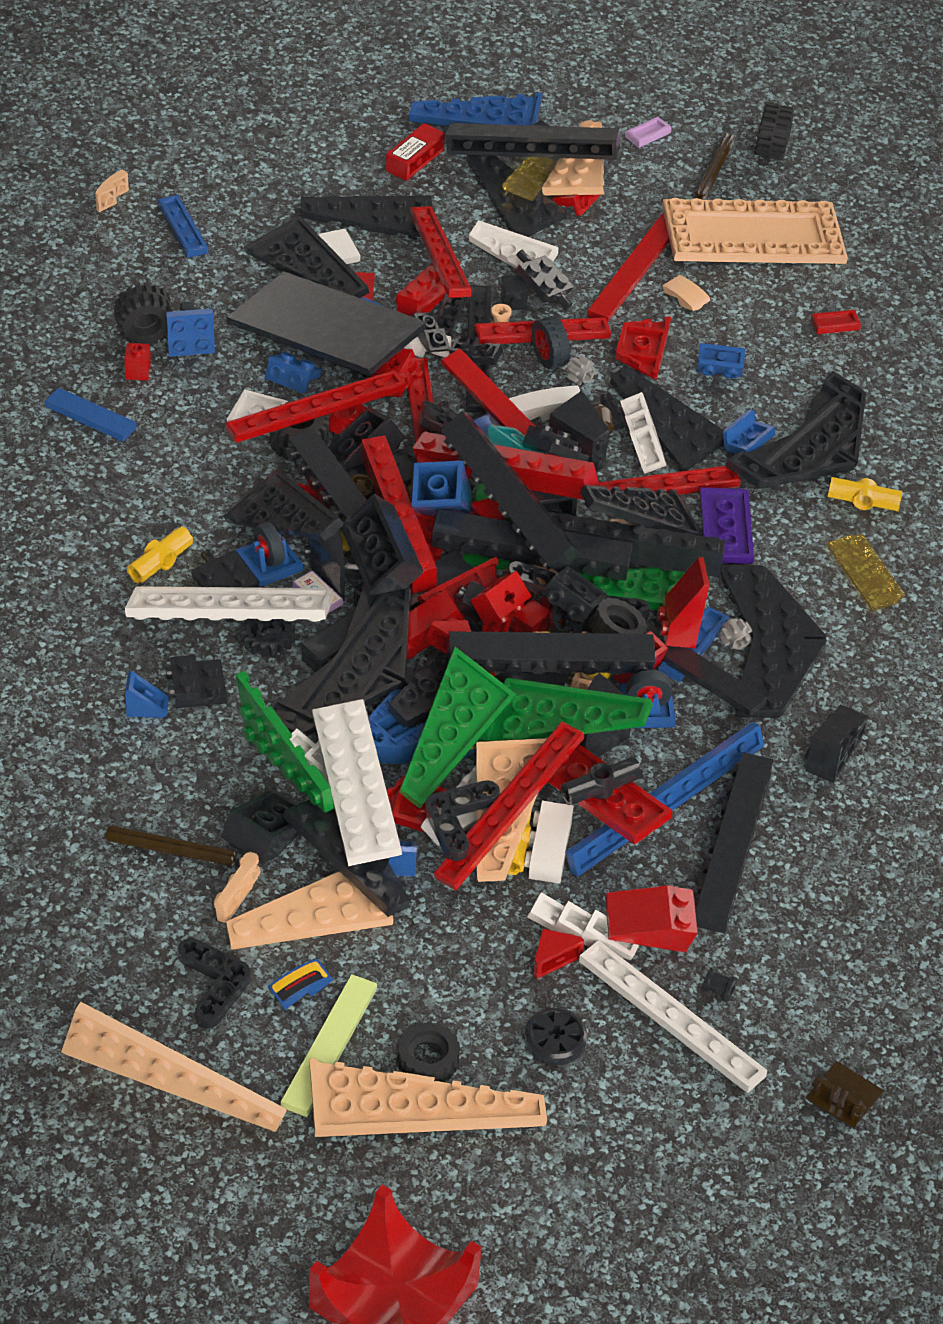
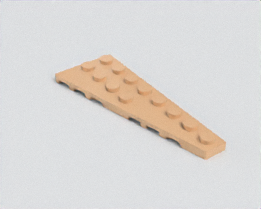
(127, 1052)
(399, 1102)

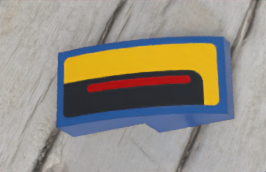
(298, 982)

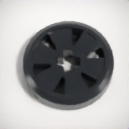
(553, 1051)

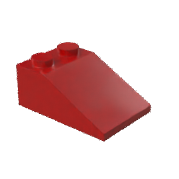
(684, 607)
(652, 917)

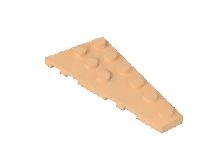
(576, 175)
(501, 763)
(312, 911)

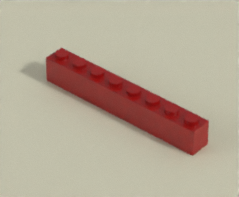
(537, 470)
(390, 487)

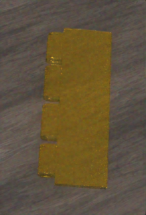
(529, 177)
(866, 571)

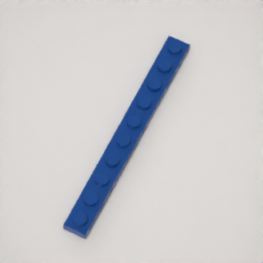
(671, 793)

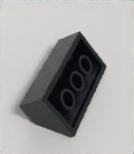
(381, 547)

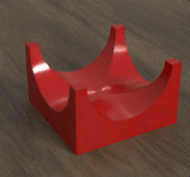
(393, 1274)

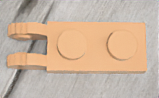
(237, 887)

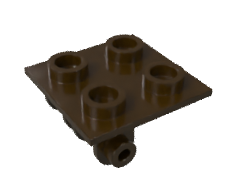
(844, 1094)

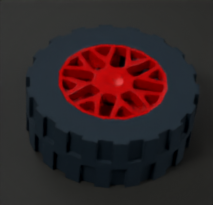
(550, 342)

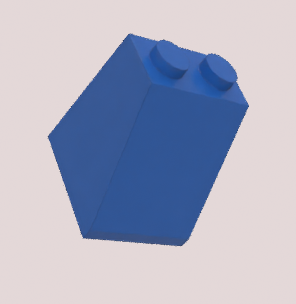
(441, 487)

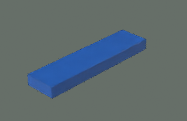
(182, 226)
(90, 414)
(710, 628)

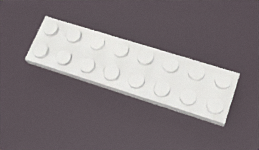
(230, 603)
(356, 783)

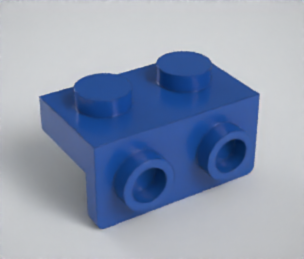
(721, 360)
(291, 372)
(746, 434)

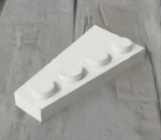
(507, 244)

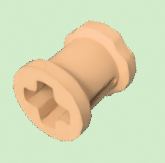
(501, 313)

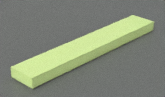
(330, 1040)

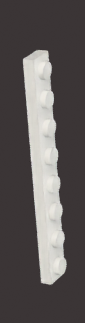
(673, 1016)

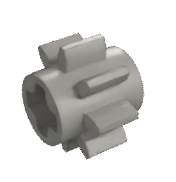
(580, 370)
(736, 634)

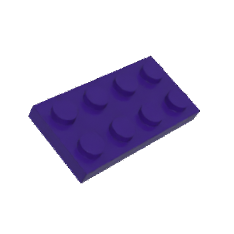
(728, 517)

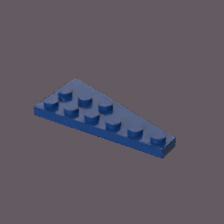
(479, 110)

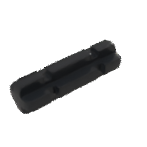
(608, 401)

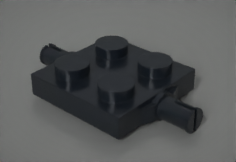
(544, 279)
(435, 417)
(224, 572)

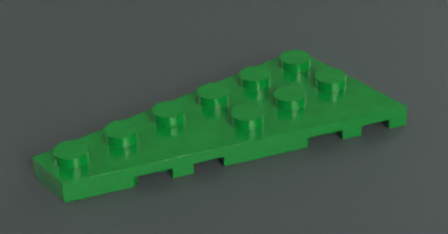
(641, 583)
(544, 706)
(460, 715)
(272, 739)

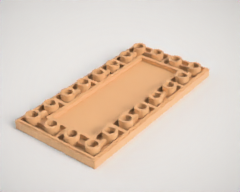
(753, 231)

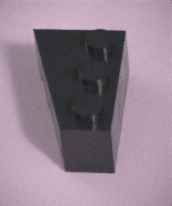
(835, 743)

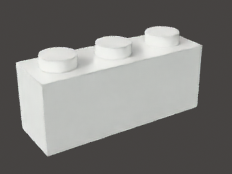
(549, 841)

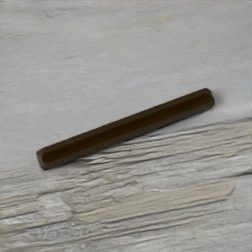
(714, 166)
(171, 845)

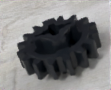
(267, 636)

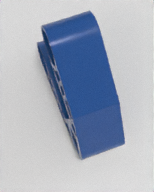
(392, 740)

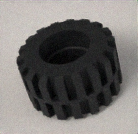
(774, 131)
(140, 301)
(279, 438)

